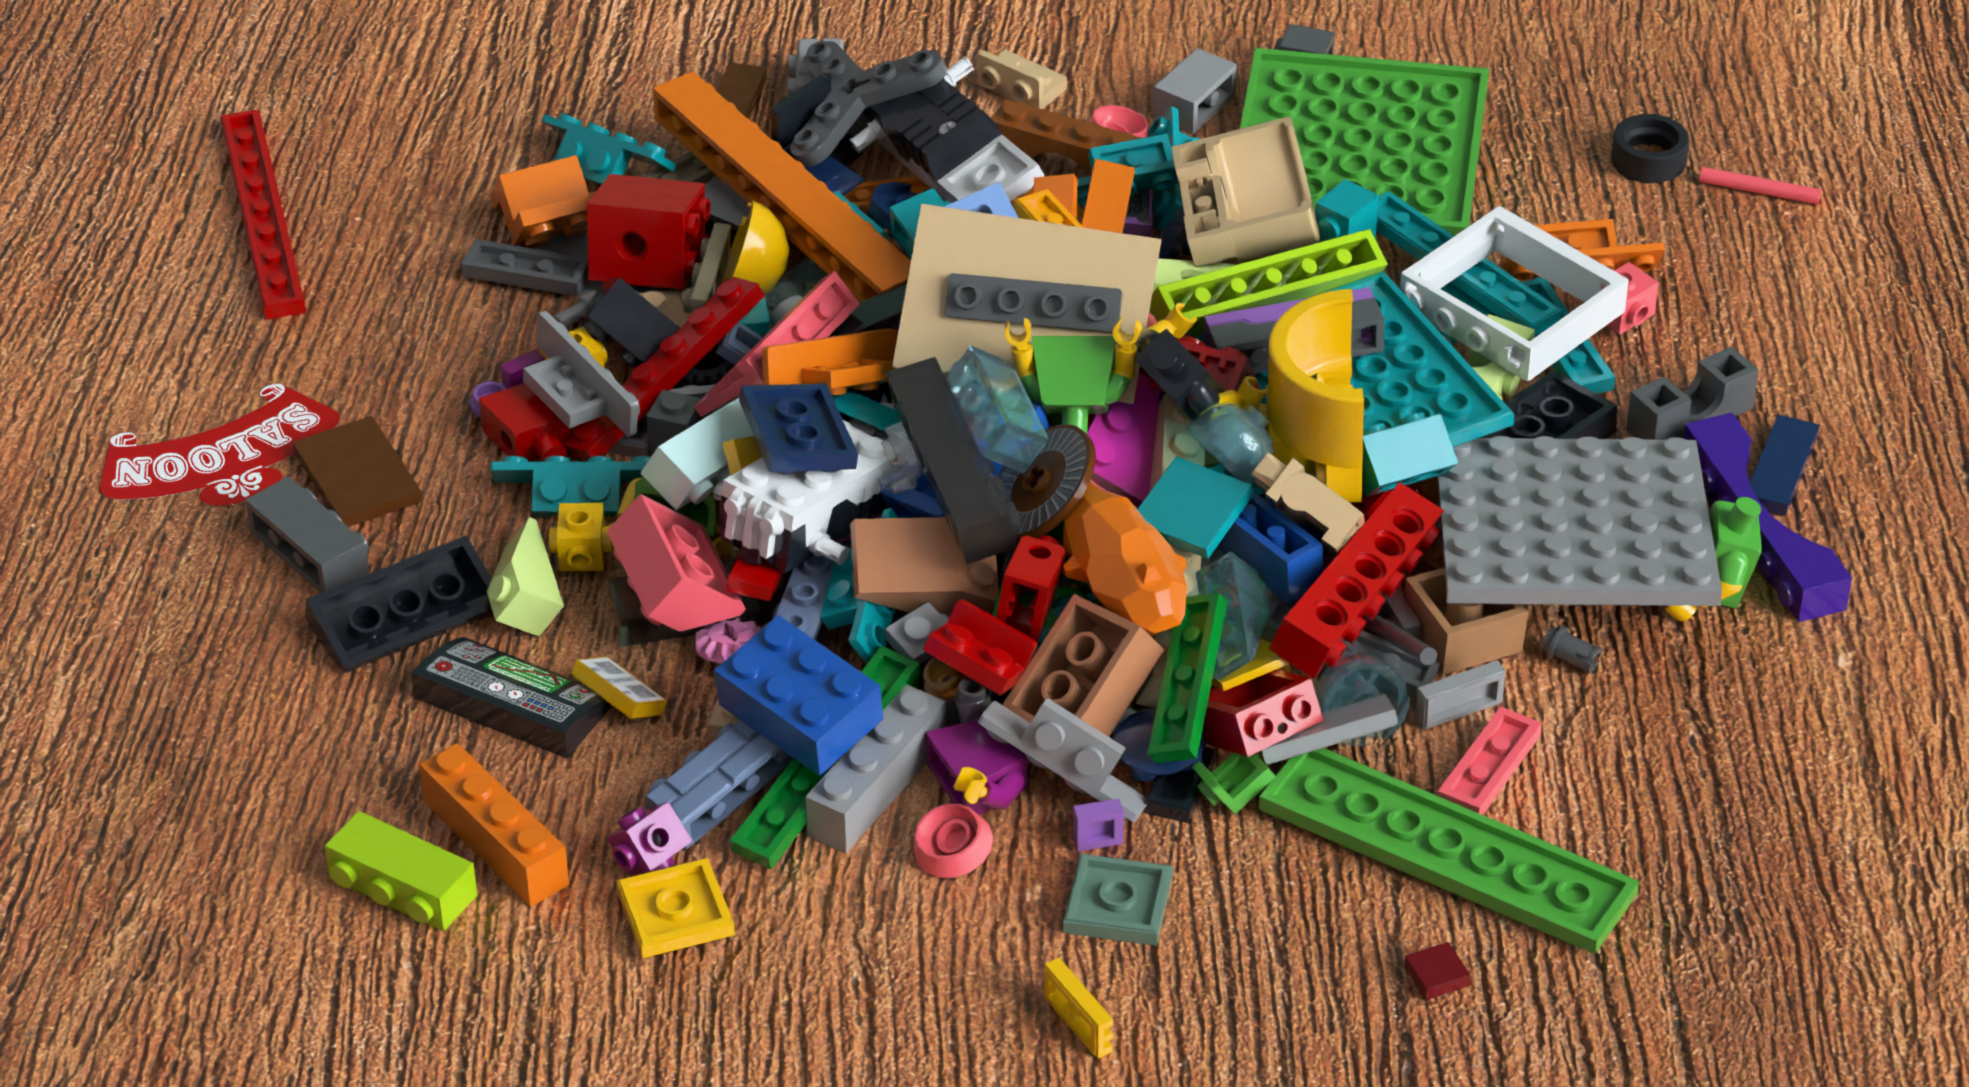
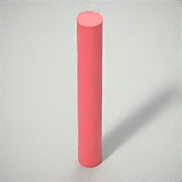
(1760, 185)

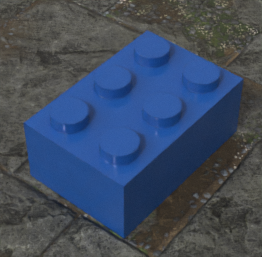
(799, 695)

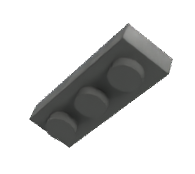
(526, 267)

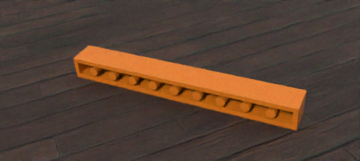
(767, 174)

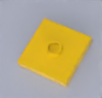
(675, 908)

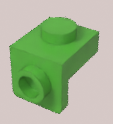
(1234, 780)

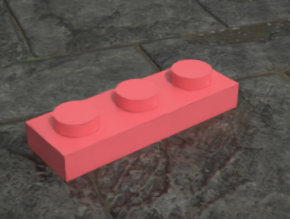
(1491, 760)

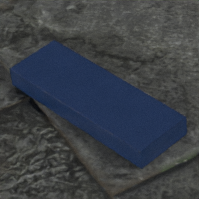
(1783, 462)

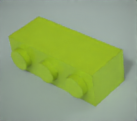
(401, 871)

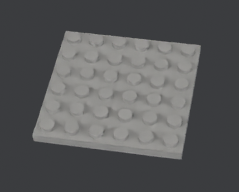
(1577, 523)

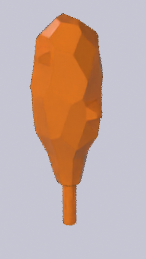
(1124, 561)

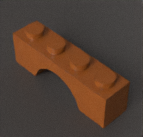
(1049, 132)

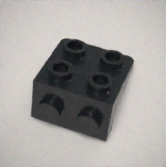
(794, 112)

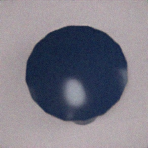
(1135, 736)

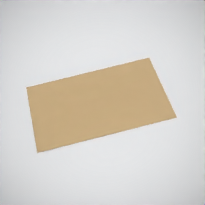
(1013, 249)

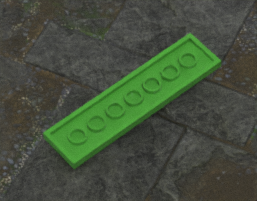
(1451, 847)

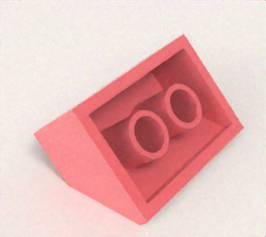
(672, 567)

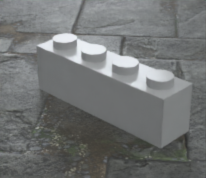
(873, 770)

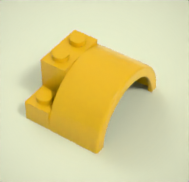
(1310, 395)

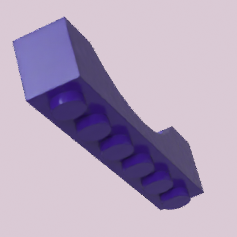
(1802, 572)

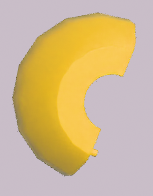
(758, 249)

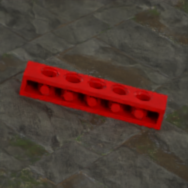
(1357, 580)

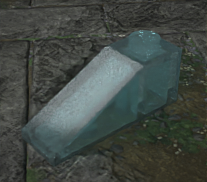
(1245, 610)

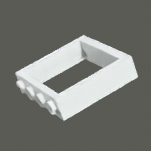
(1539, 254)

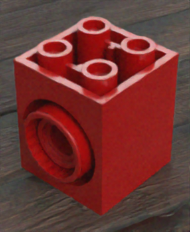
(646, 230)

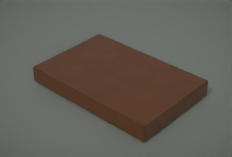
(357, 471)

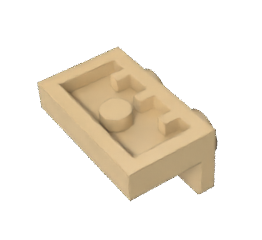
(1019, 78)

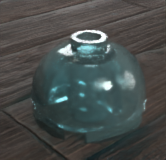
(1233, 437)
(1360, 678)

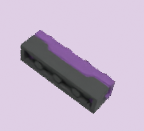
(1251, 328)

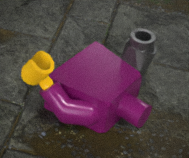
(970, 762)

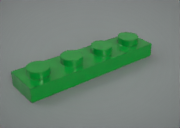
(1187, 680)

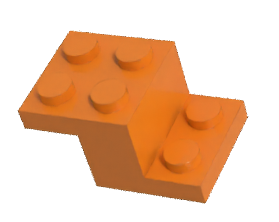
(543, 201)

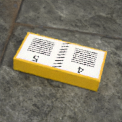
(618, 687)

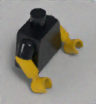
(1181, 373)

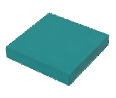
(1195, 506)

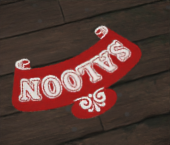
(222, 460)

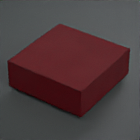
(1437, 970)

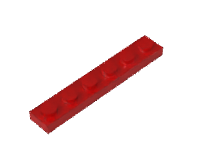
(671, 362)

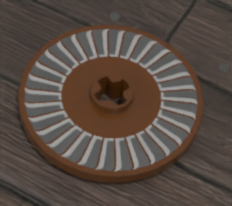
(1052, 481)

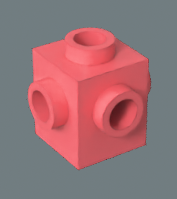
(1640, 299)

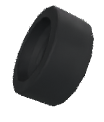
(1653, 166)

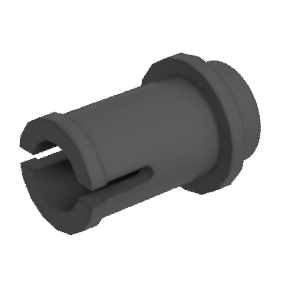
(1570, 649)

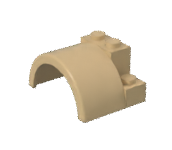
(1264, 188)

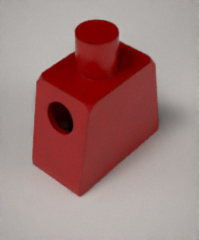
(523, 424)
(1034, 569)

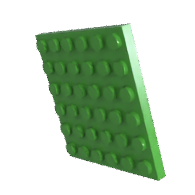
(1378, 125)

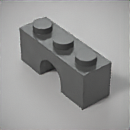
(1721, 386)

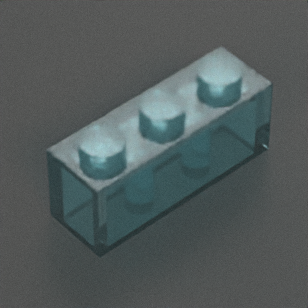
(997, 409)

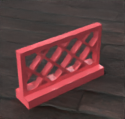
(809, 319)

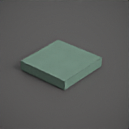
(1118, 899)

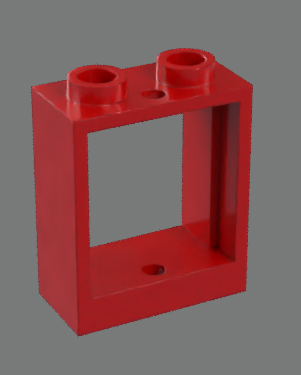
(1250, 713)

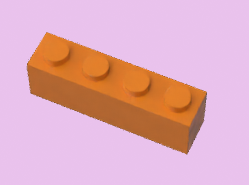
(494, 824)

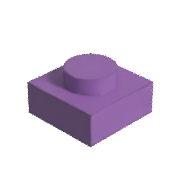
(1098, 824)

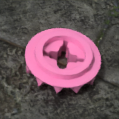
(716, 640)

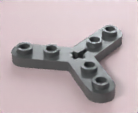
(854, 91)

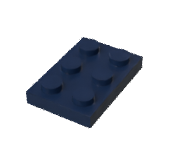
(798, 428)

